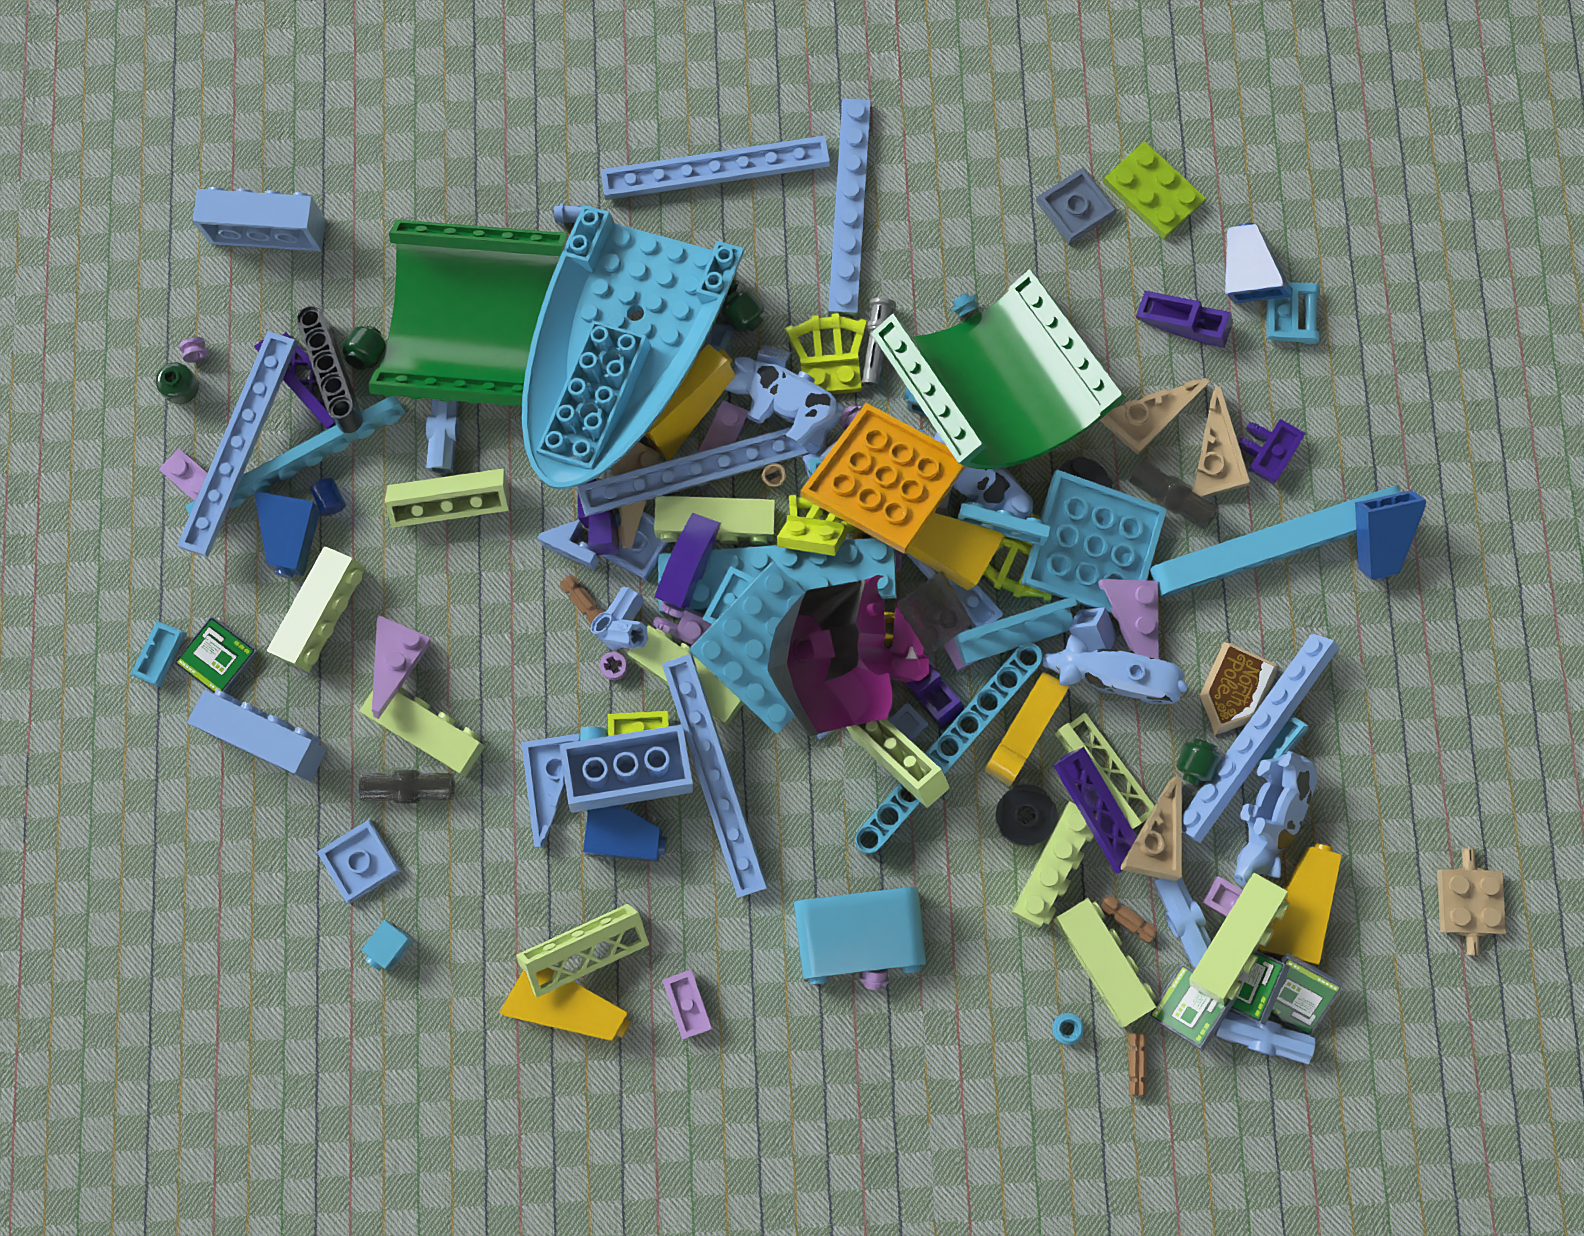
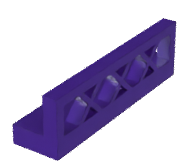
(300, 390)
(1095, 798)

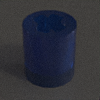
(327, 497)

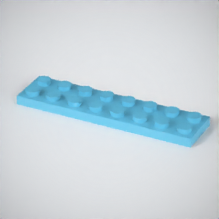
(809, 570)

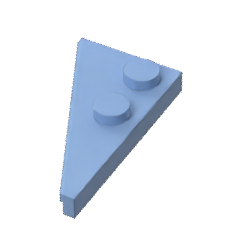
(544, 782)

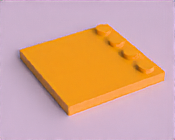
(884, 478)

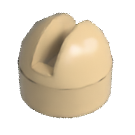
(776, 481)

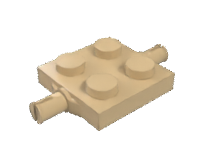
(1471, 901)

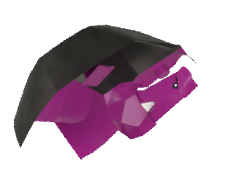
(833, 657)

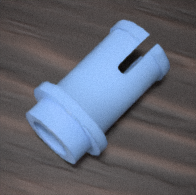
(566, 214)

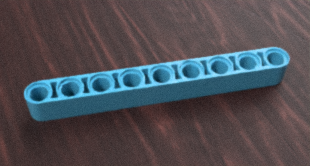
(1260, 547)
(957, 736)

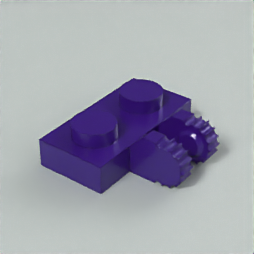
(1276, 451)

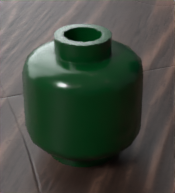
(743, 310)
(363, 347)
(177, 383)
(1198, 761)

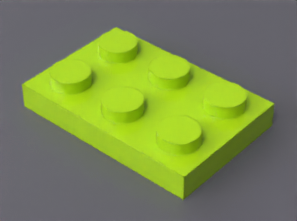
(1154, 190)

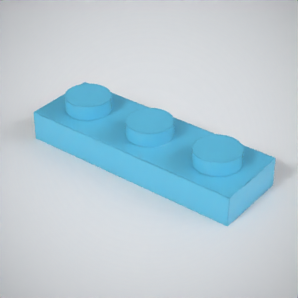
(1004, 521)

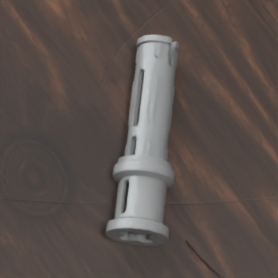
(881, 310)

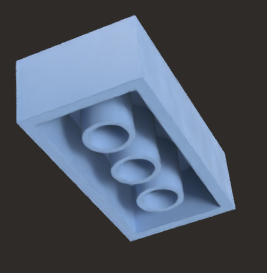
(259, 219)
(254, 733)
(626, 768)

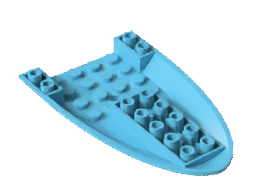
(594, 372)

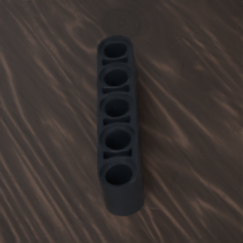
(329, 369)

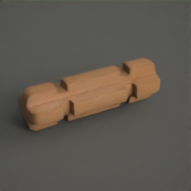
(580, 598)
(1128, 919)
(1138, 1064)

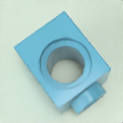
(386, 946)

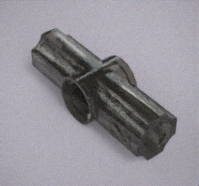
(1174, 494)
(406, 786)

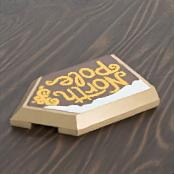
(1236, 687)

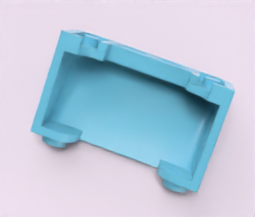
(860, 933)

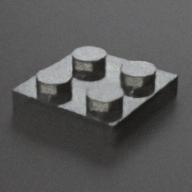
(934, 612)

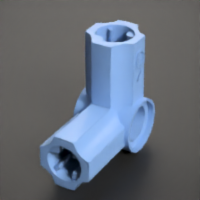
(617, 626)

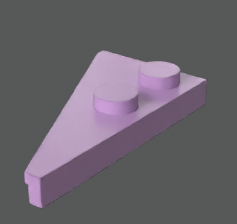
(1136, 610)
(396, 656)

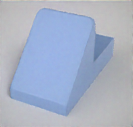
(563, 540)

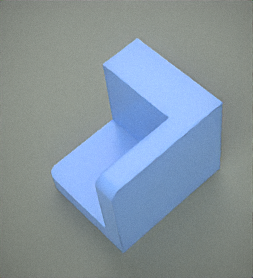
(1094, 628)

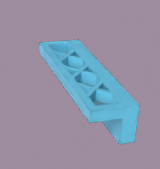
(1015, 631)

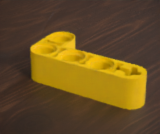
(1026, 729)

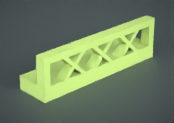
(1072, 742)
(578, 939)

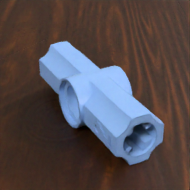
(442, 434)
(1184, 918)
(1266, 1039)

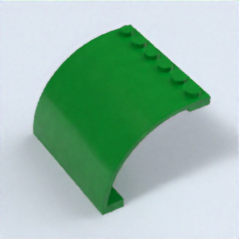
(464, 310)
(1004, 379)

